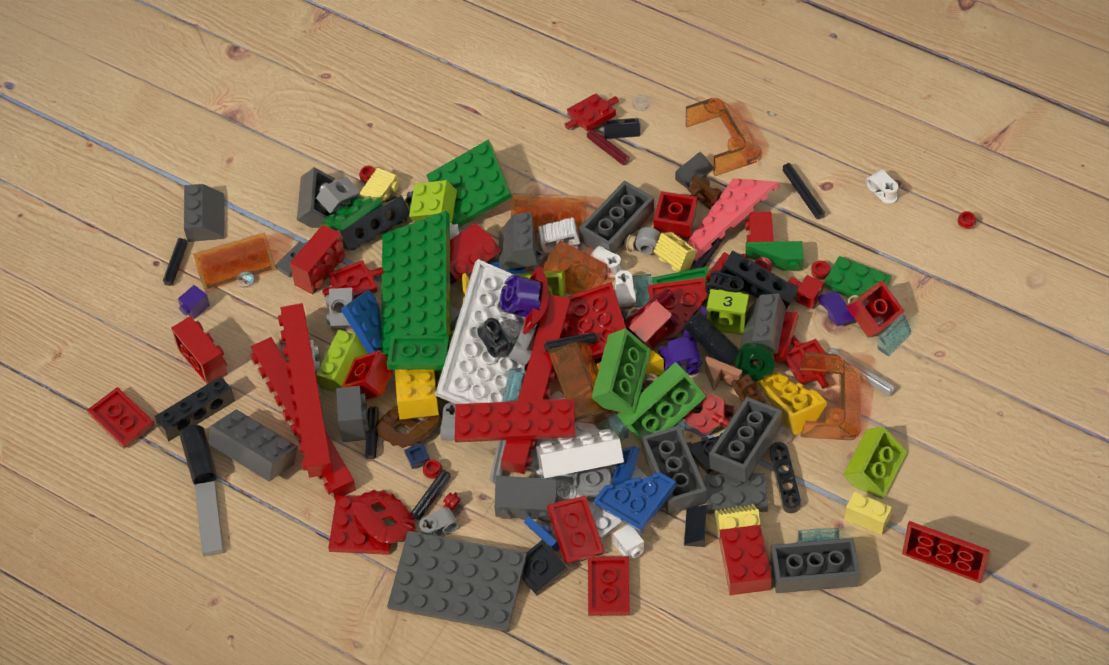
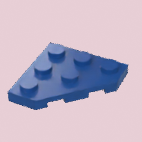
(365, 320)
(636, 499)

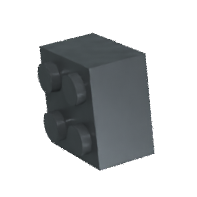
(352, 413)

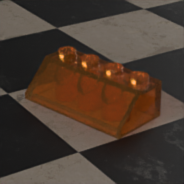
(550, 208)
(224, 262)
(577, 378)

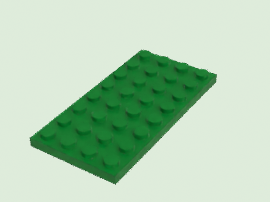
(416, 279)

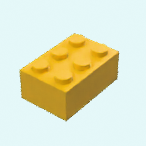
(416, 393)

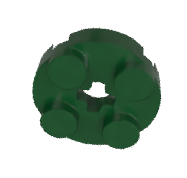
(761, 353)

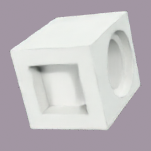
(628, 542)

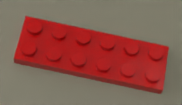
(514, 420)

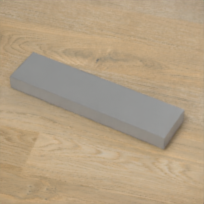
(208, 518)

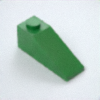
(782, 254)

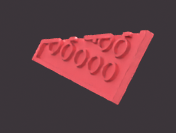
(729, 210)

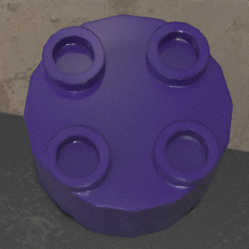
(520, 295)
(683, 353)

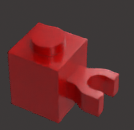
(808, 290)

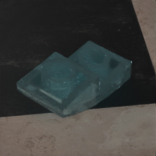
(640, 285)

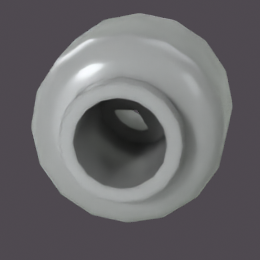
(647, 240)

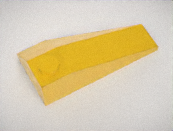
(794, 401)

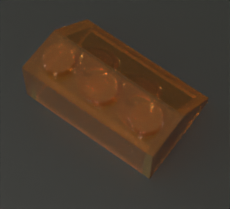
(580, 269)

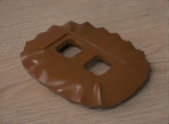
(417, 432)

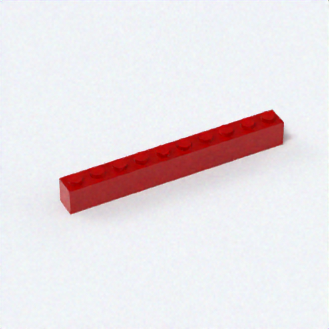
(274, 370)
(538, 377)
(306, 392)

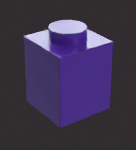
(193, 302)

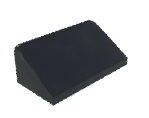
(621, 128)
(696, 165)
(695, 526)

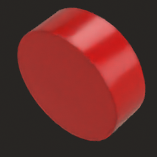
(820, 269)

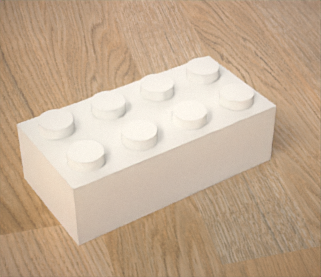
(579, 453)

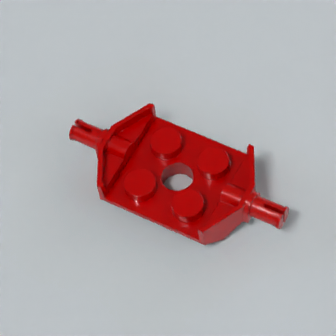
(710, 417)

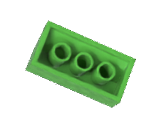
(621, 372)
(663, 403)

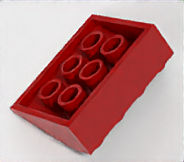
(945, 552)

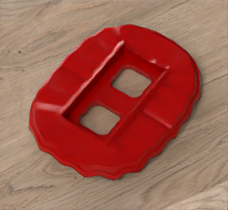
(373, 522)

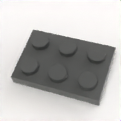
(729, 492)

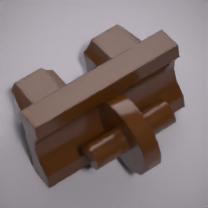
(701, 189)
(747, 387)

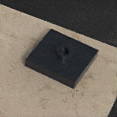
(542, 567)

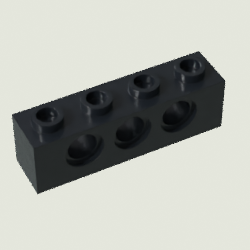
(399, 213)
(757, 279)
(195, 408)

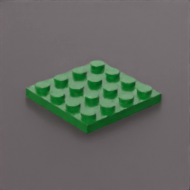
(477, 181)

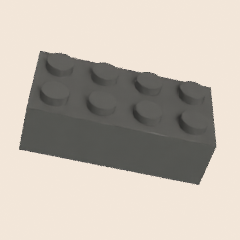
(617, 218)
(746, 439)
(252, 445)
(670, 455)
(814, 565)

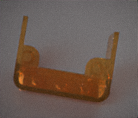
(742, 144)
(841, 422)

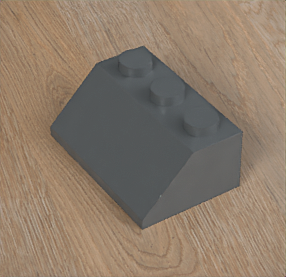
(310, 210)
(203, 213)
(518, 242)
(765, 322)
(524, 497)

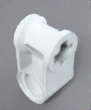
(883, 186)
(612, 260)
(624, 289)

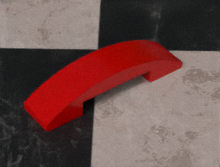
(535, 315)

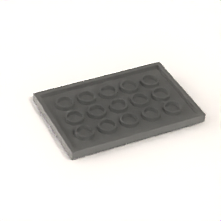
(457, 581)

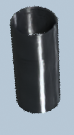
(716, 343)
(198, 454)

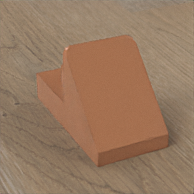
(720, 371)

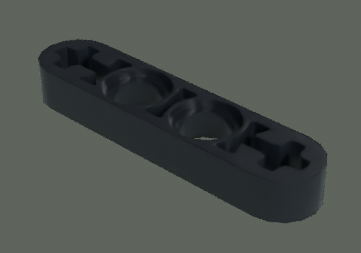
(782, 477)

